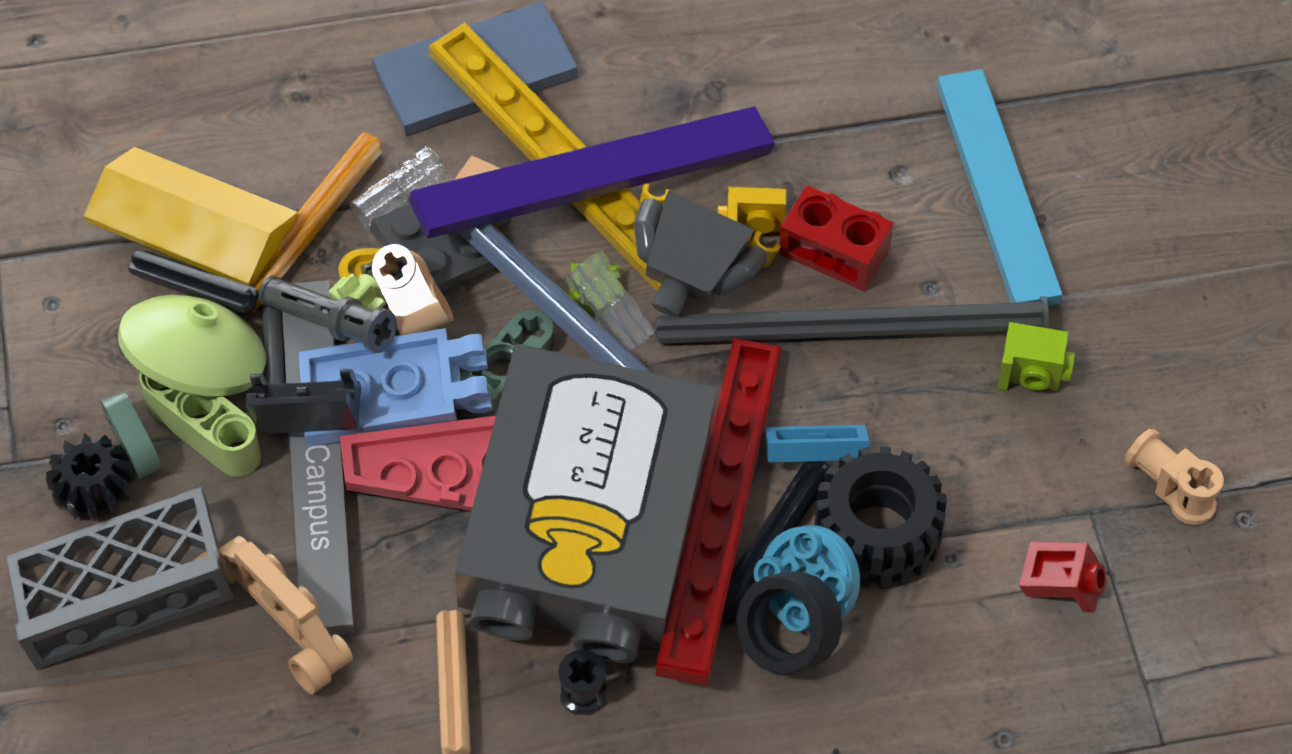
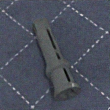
(361, 320)

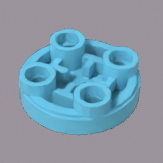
(817, 553)

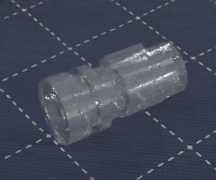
(395, 188)
(612, 304)

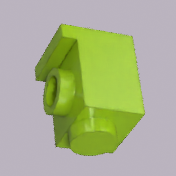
(1035, 358)

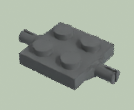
(447, 256)

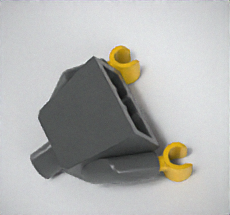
(694, 250)

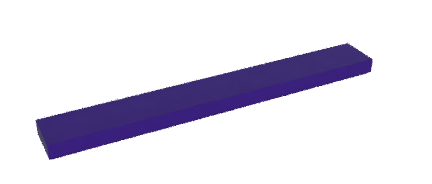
(589, 172)

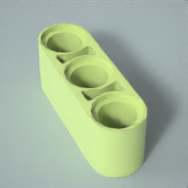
(209, 434)

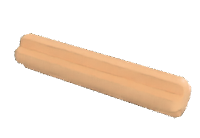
(453, 682)

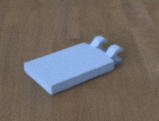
(407, 383)

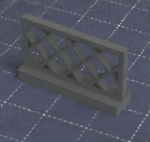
(125, 605)

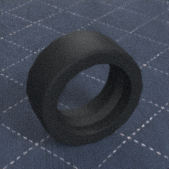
(754, 627)

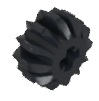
(90, 477)

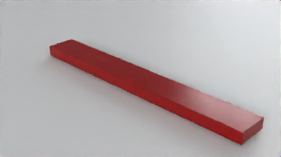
(718, 514)

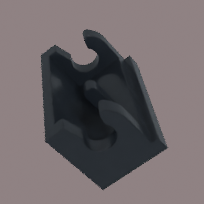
(305, 405)

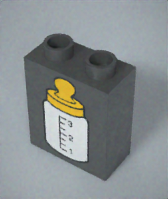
(584, 502)

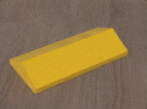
(189, 215)

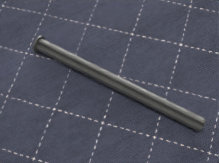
(850, 322)

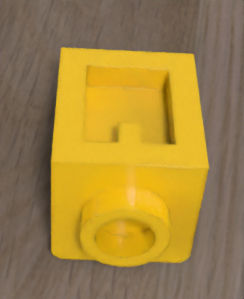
(756, 208)

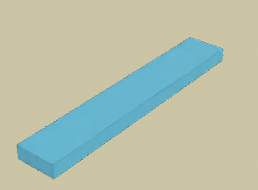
(998, 188)

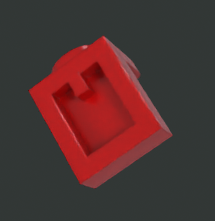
(1063, 571)

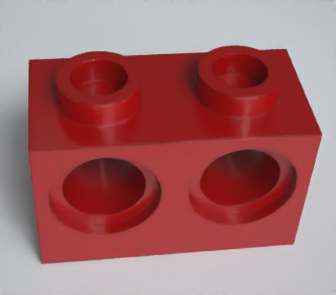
(833, 244)

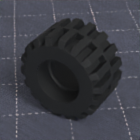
(888, 483)

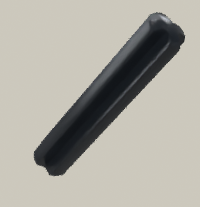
(193, 281)

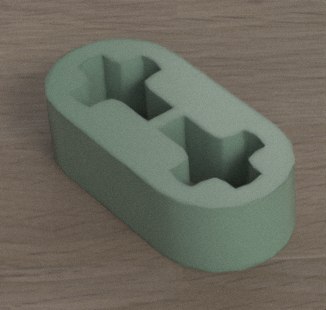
(131, 434)

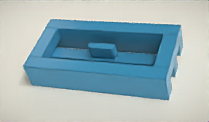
(814, 442)

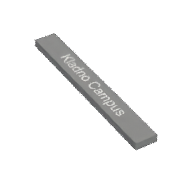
(318, 492)

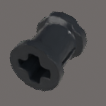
(583, 668)

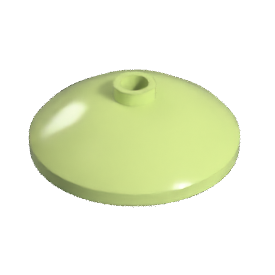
(191, 345)

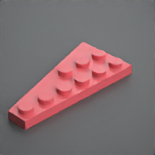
(419, 463)

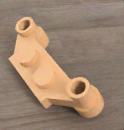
(291, 608)

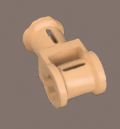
(1178, 477)

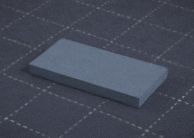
(427, 96)

